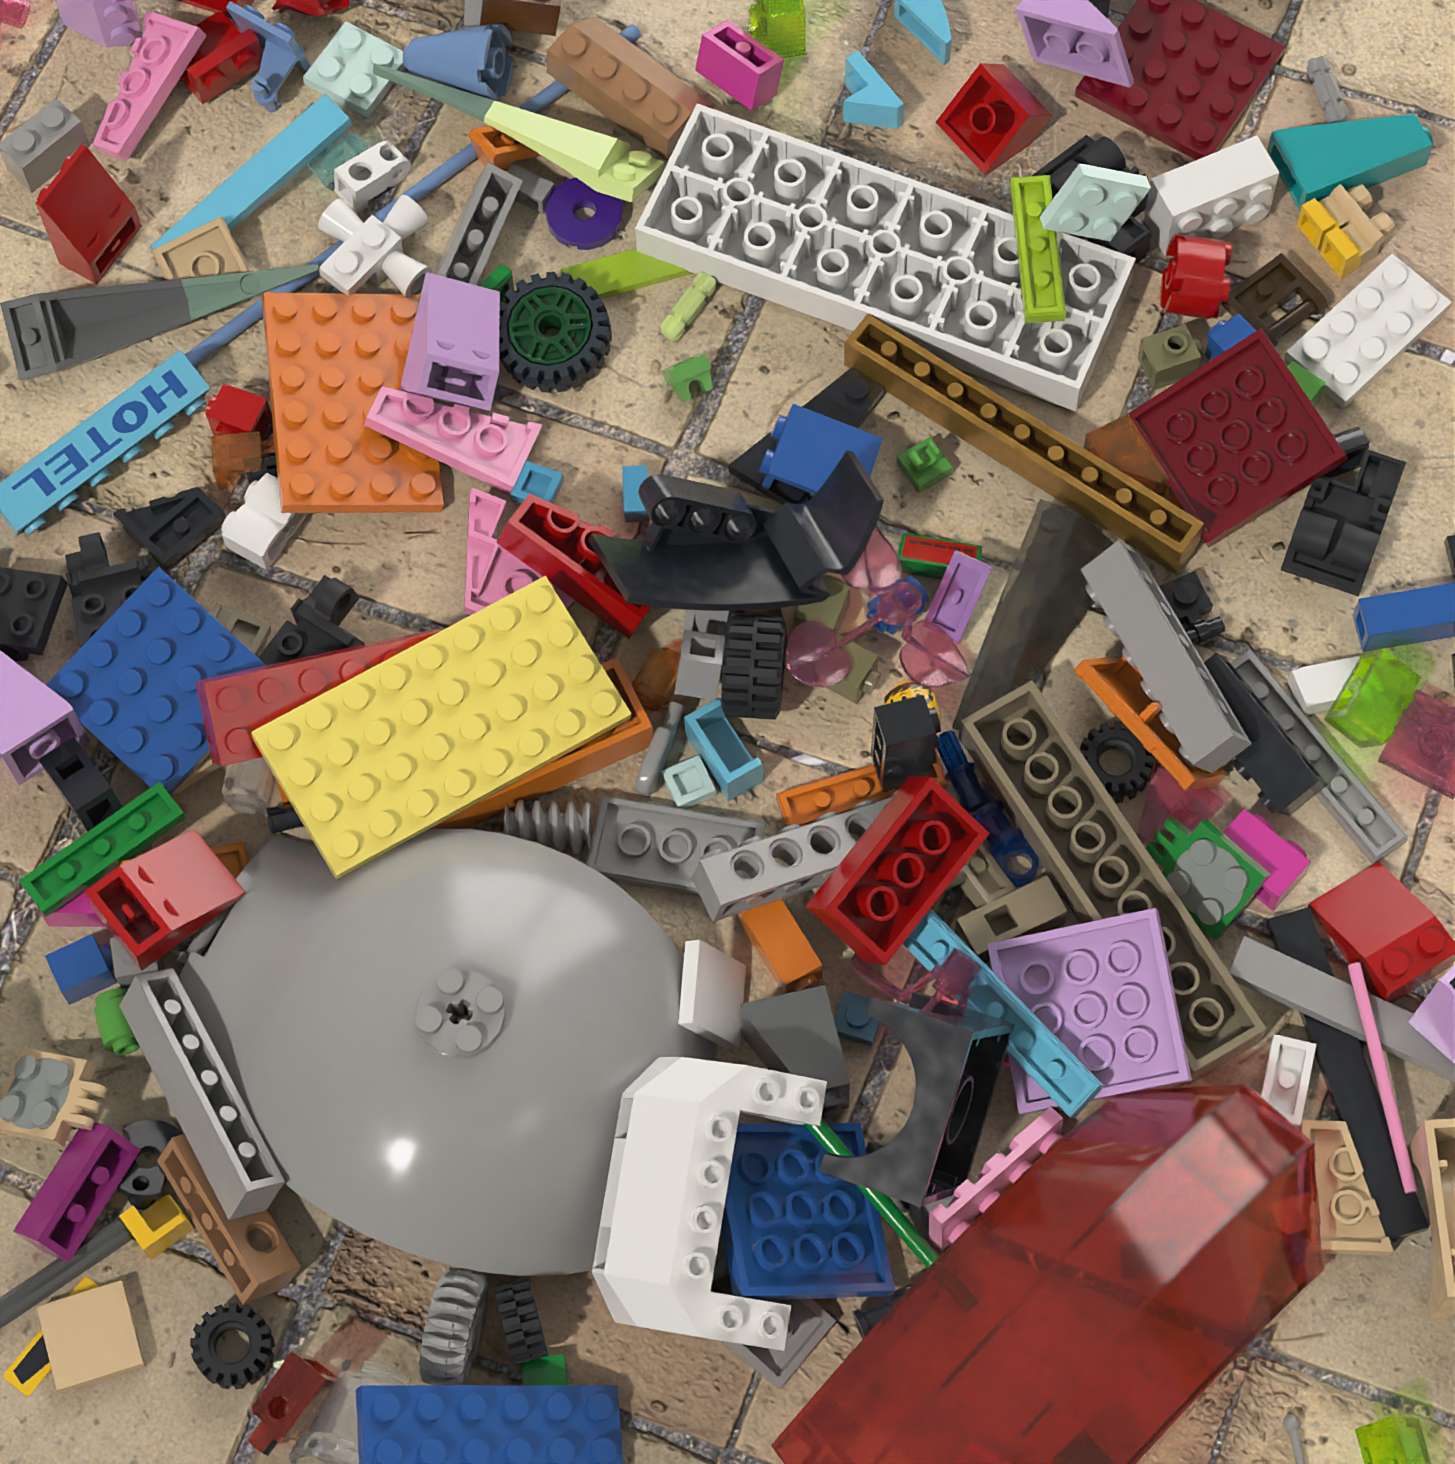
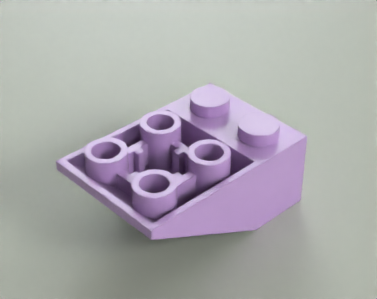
(454, 343)

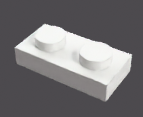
(1288, 1076)

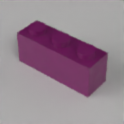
(76, 1191)

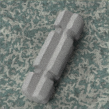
(1327, 90)

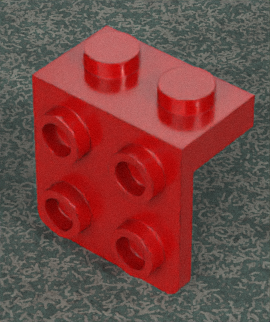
(221, 58)

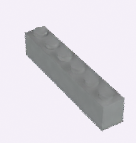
(1165, 658)
(201, 1093)

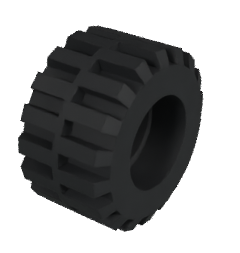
(753, 666)

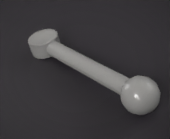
(1292, 1424)

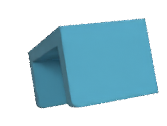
(722, 750)

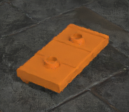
(1121, 691)

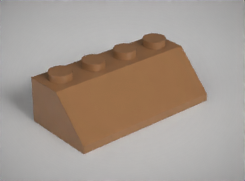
(623, 84)

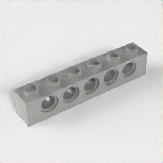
(729, 894)

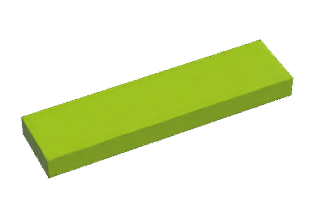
(1036, 251)

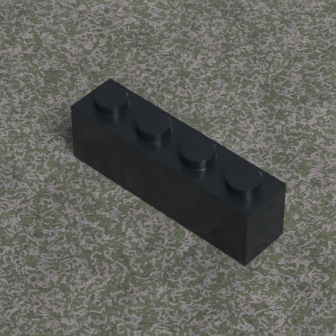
(1273, 757)

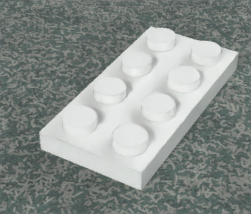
(1369, 329)

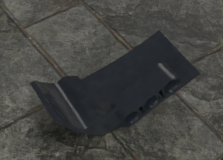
(729, 555)

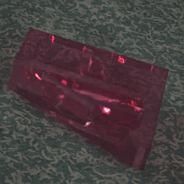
(1169, 799)

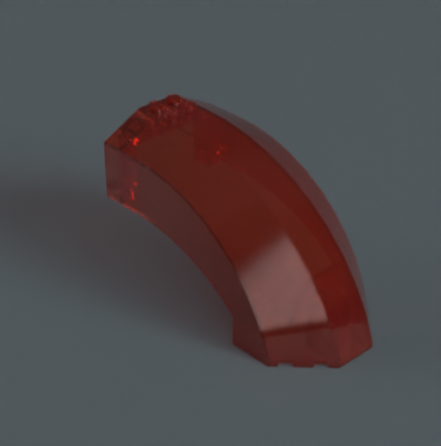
(1087, 1295)

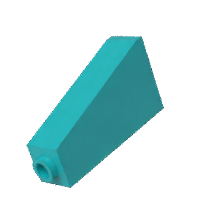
(1347, 153)

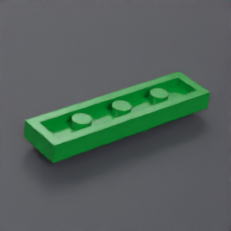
(102, 849)

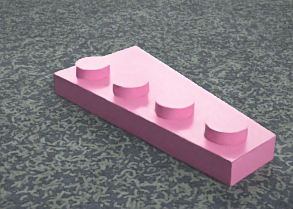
(154, 72)
(468, 441)
(995, 1177)

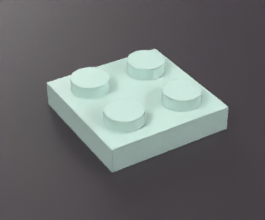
(346, 69)
(1095, 202)

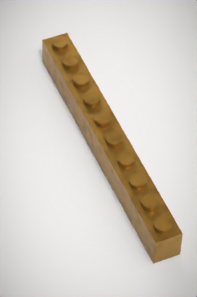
(1023, 444)

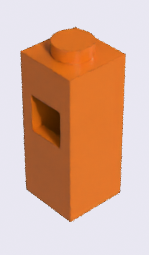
(782, 946)

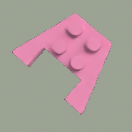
(489, 567)

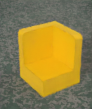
(157, 1226)

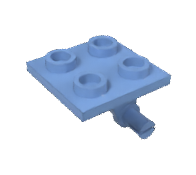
(279, 53)

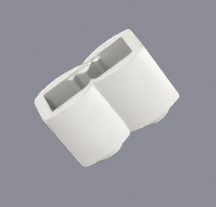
(258, 527)

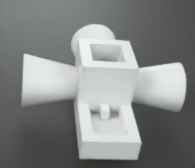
(373, 248)

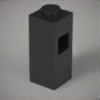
(80, 784)

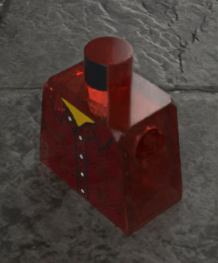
(301, 1385)

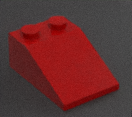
(1385, 931)

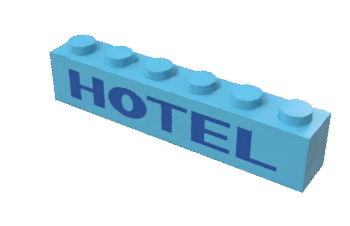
(99, 442)

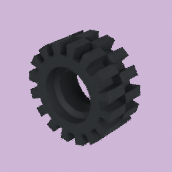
(1122, 739)
(520, 1321)
(217, 1324)

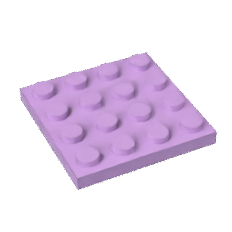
(1104, 997)

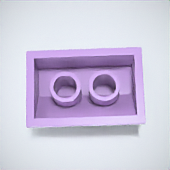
(103, 21)

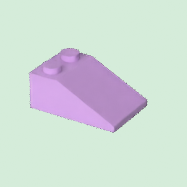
(1075, 39)

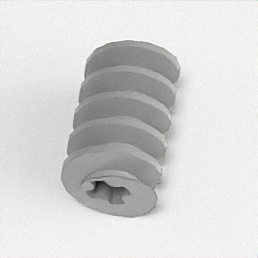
(550, 825)

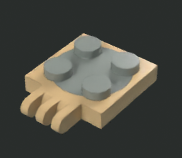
(49, 1097)

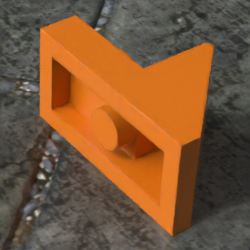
(498, 148)

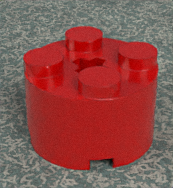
(1195, 276)

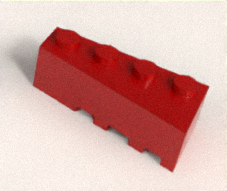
(558, 547)

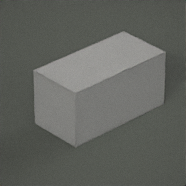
(533, 190)

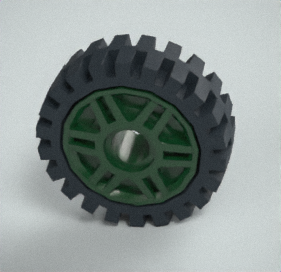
(559, 358)

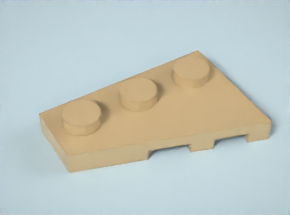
(1346, 1208)

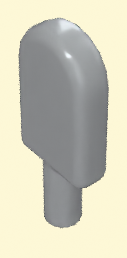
(658, 750)

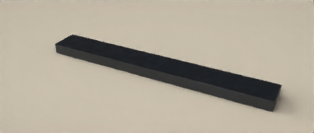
(1351, 1087)

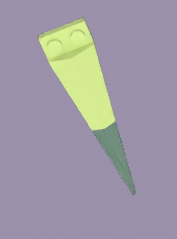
(590, 156)

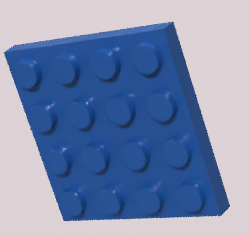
(140, 675)
(798, 1228)

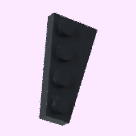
(845, 400)

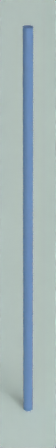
(416, 193)

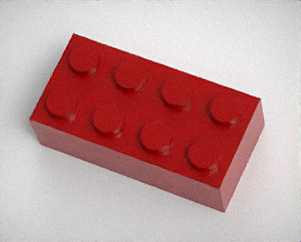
(897, 869)

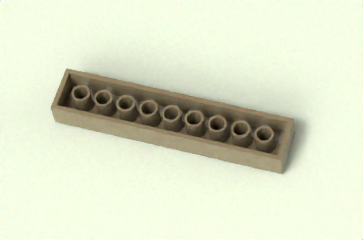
(1103, 862)

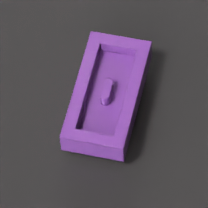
(958, 594)

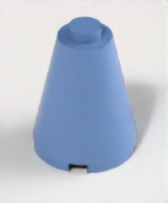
(464, 60)

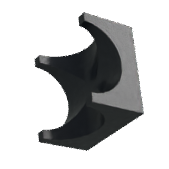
(956, 1072)

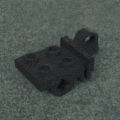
(1133, 237)
(1343, 525)
(97, 587)
(28, 610)
(316, 626)

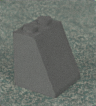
(799, 1038)

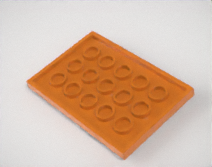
(324, 374)

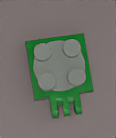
(1207, 873)

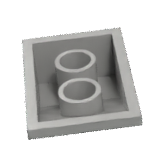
(805, 1329)

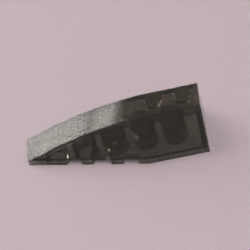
(1037, 606)

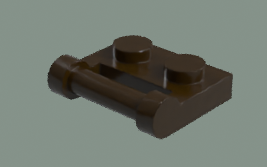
(1269, 290)

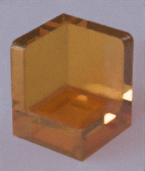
(235, 455)

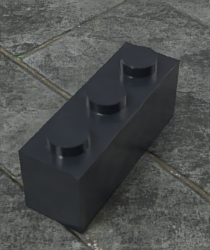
(904, 741)

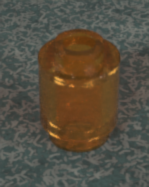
(657, 678)

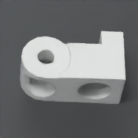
(370, 174)

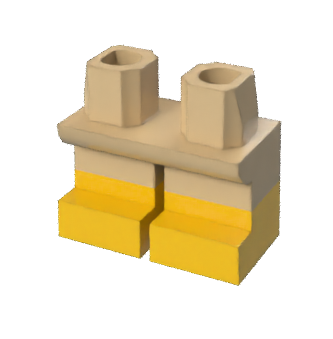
(1343, 229)

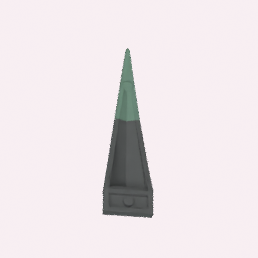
(76, 326)

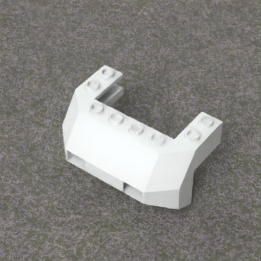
(671, 1194)

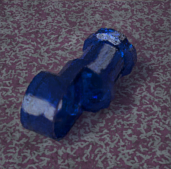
(1007, 842)

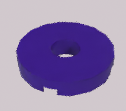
(578, 232)

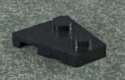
(172, 524)

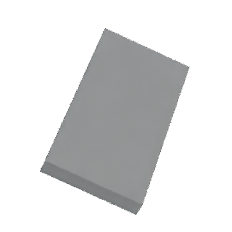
(661, 843)

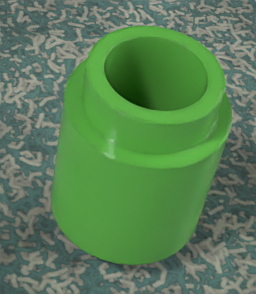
(112, 1024)

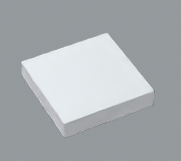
(712, 994)

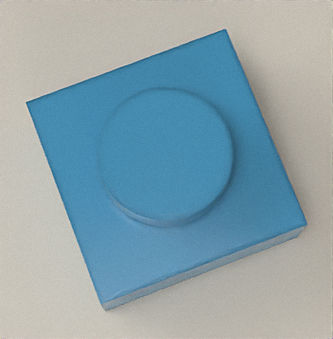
(538, 482)
(852, 1020)

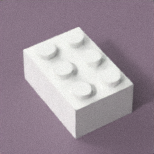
(1212, 194)

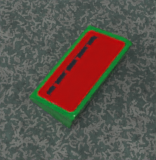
(931, 555)

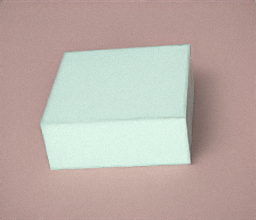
(688, 783)

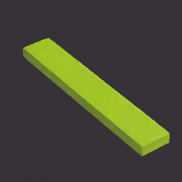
(624, 272)

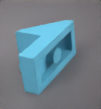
(871, 97)

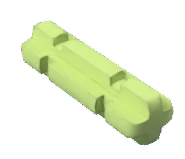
(688, 306)

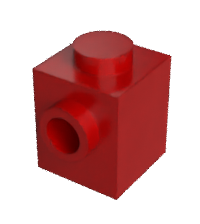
(237, 412)

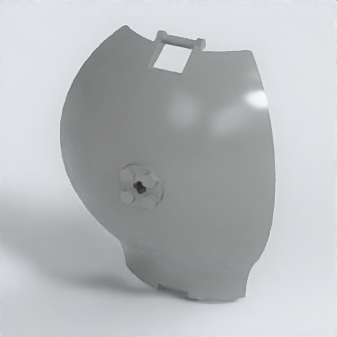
(387, 1114)

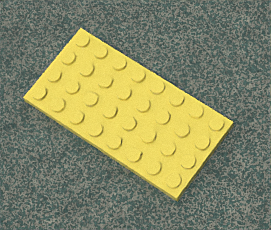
(440, 726)

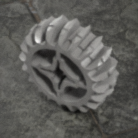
(453, 1327)

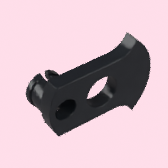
(149, 1137)

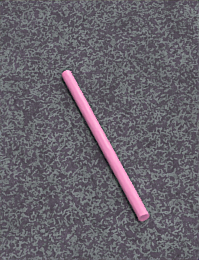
(1382, 1078)

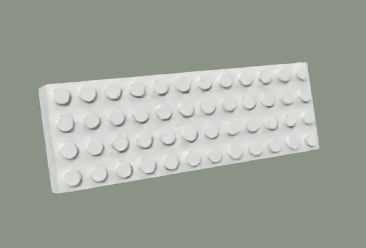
(868, 241)

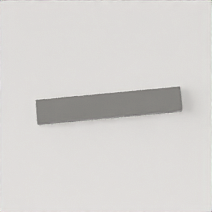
(1345, 794)
(1333, 1003)

